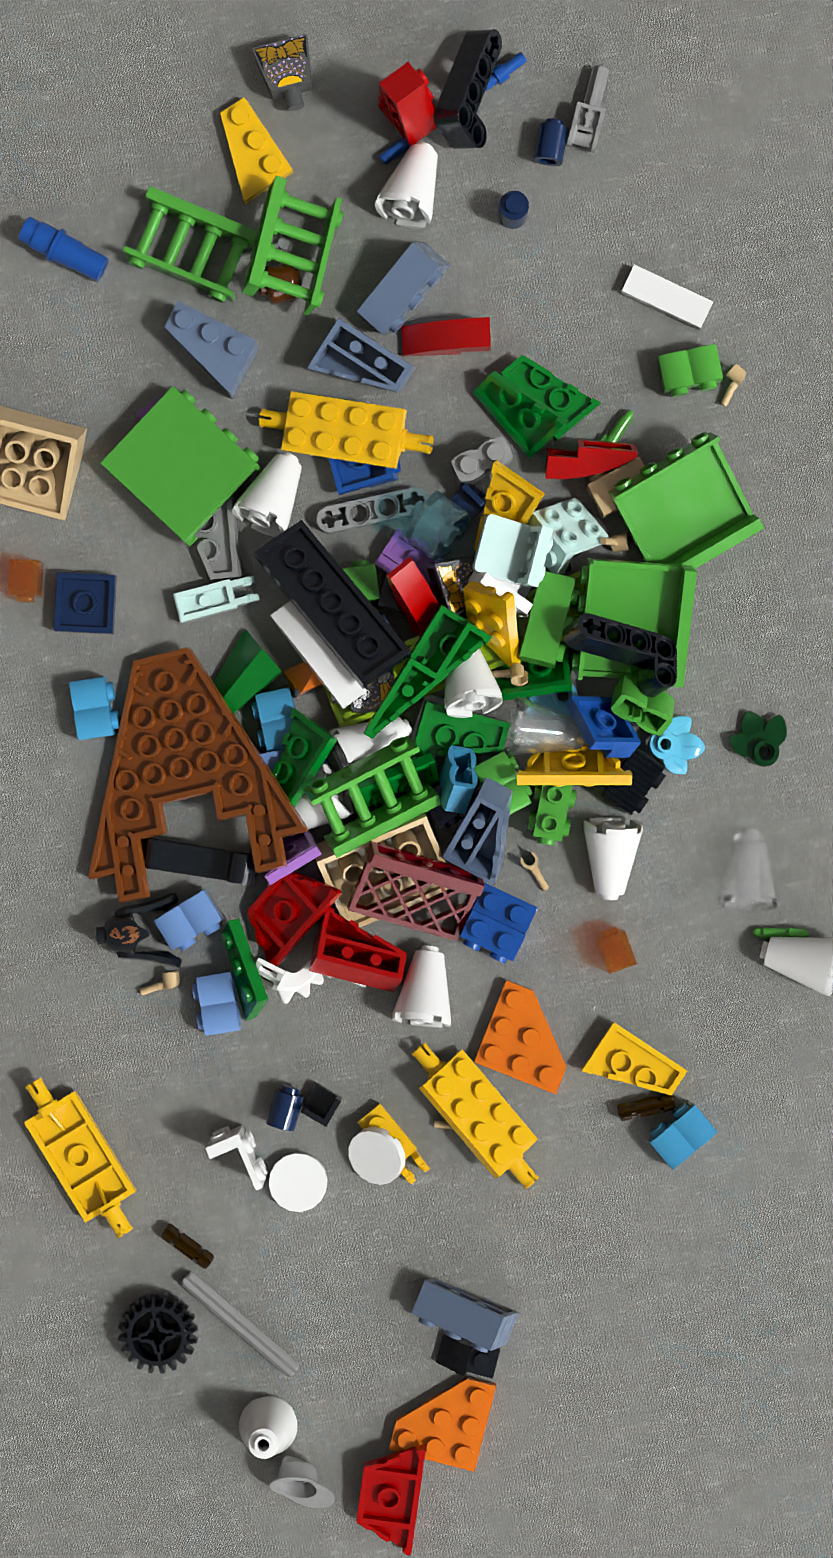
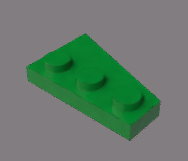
(551, 391)
(519, 413)
(540, 679)
(439, 731)
(302, 755)
(425, 768)
(245, 972)

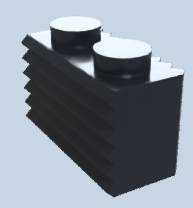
(645, 774)

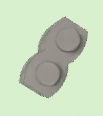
(473, 464)

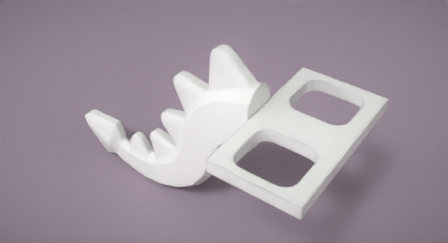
(291, 981)

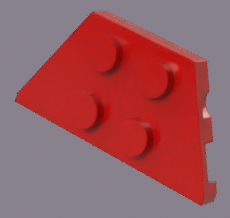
(288, 912)
(392, 1496)

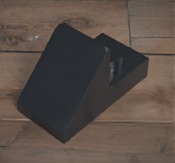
(463, 1358)

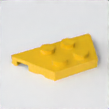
(496, 617)
(573, 767)

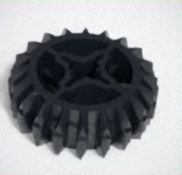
(145, 1335)

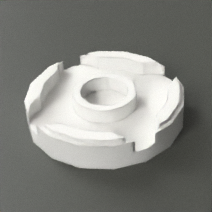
(376, 1155)
(298, 1182)

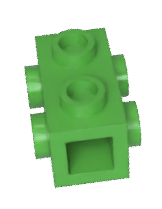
(550, 818)

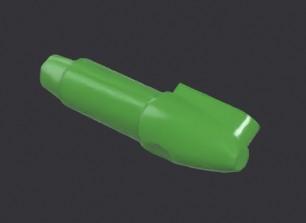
(619, 427)
(767, 933)

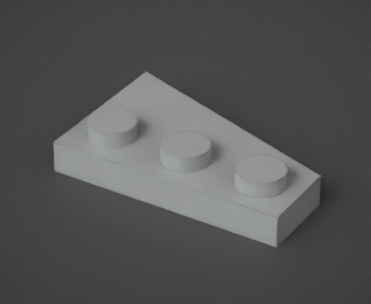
(219, 543)

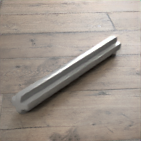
(240, 1324)

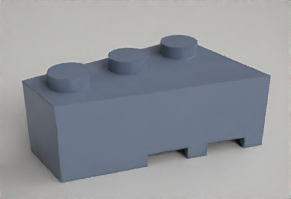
(403, 287)
(213, 345)
(360, 359)
(482, 833)
(463, 1315)

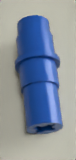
(63, 248)

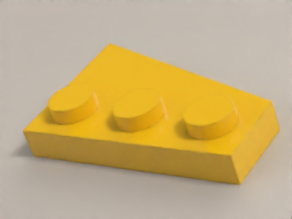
(252, 150)
(509, 497)
(633, 1061)

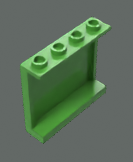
(180, 463)
(685, 505)
(639, 595)

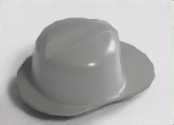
(300, 1483)

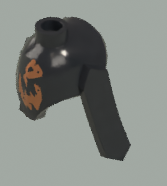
(123, 934)

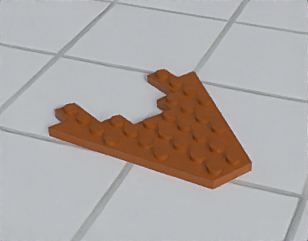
(178, 745)

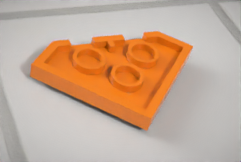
(521, 1041)
(448, 1424)

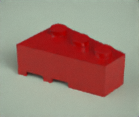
(408, 103)
(355, 955)

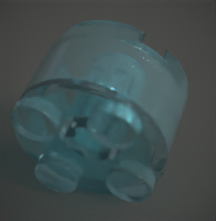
(436, 525)

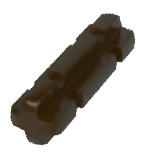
(646, 1107)
(187, 1246)

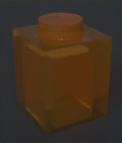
(25, 580)
(615, 950)

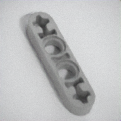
(371, 505)

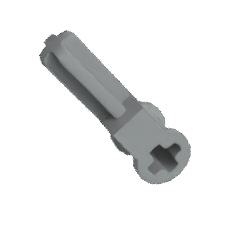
(590, 114)

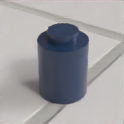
(551, 142)
(513, 209)
(285, 1108)

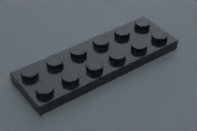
(332, 604)

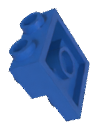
(356, 476)
(602, 727)
(498, 923)

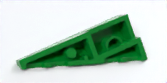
(439, 650)
(245, 672)

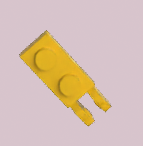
(381, 1118)

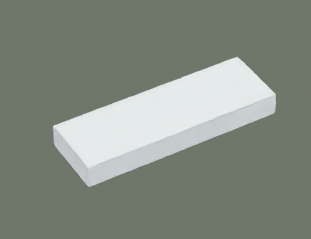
(667, 297)

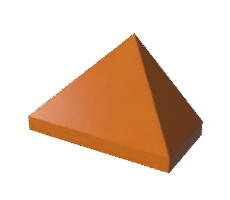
(301, 679)

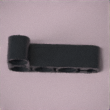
(464, 90)
(647, 650)
(200, 861)

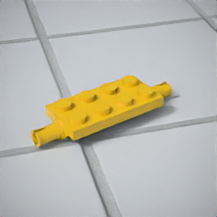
(345, 430)
(477, 1113)
(80, 1156)

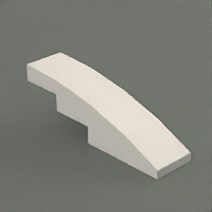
(317, 655)

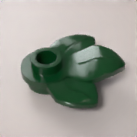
(757, 734)

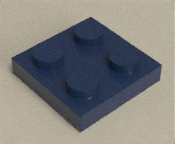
(85, 603)

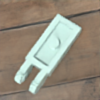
(212, 599)

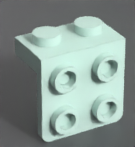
(572, 532)
(513, 551)

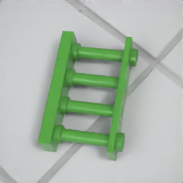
(188, 214)
(265, 251)
(384, 819)

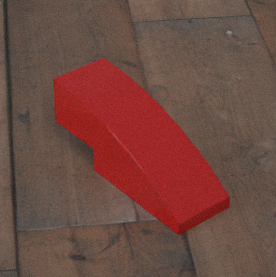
(446, 337)
(588, 459)
(412, 595)

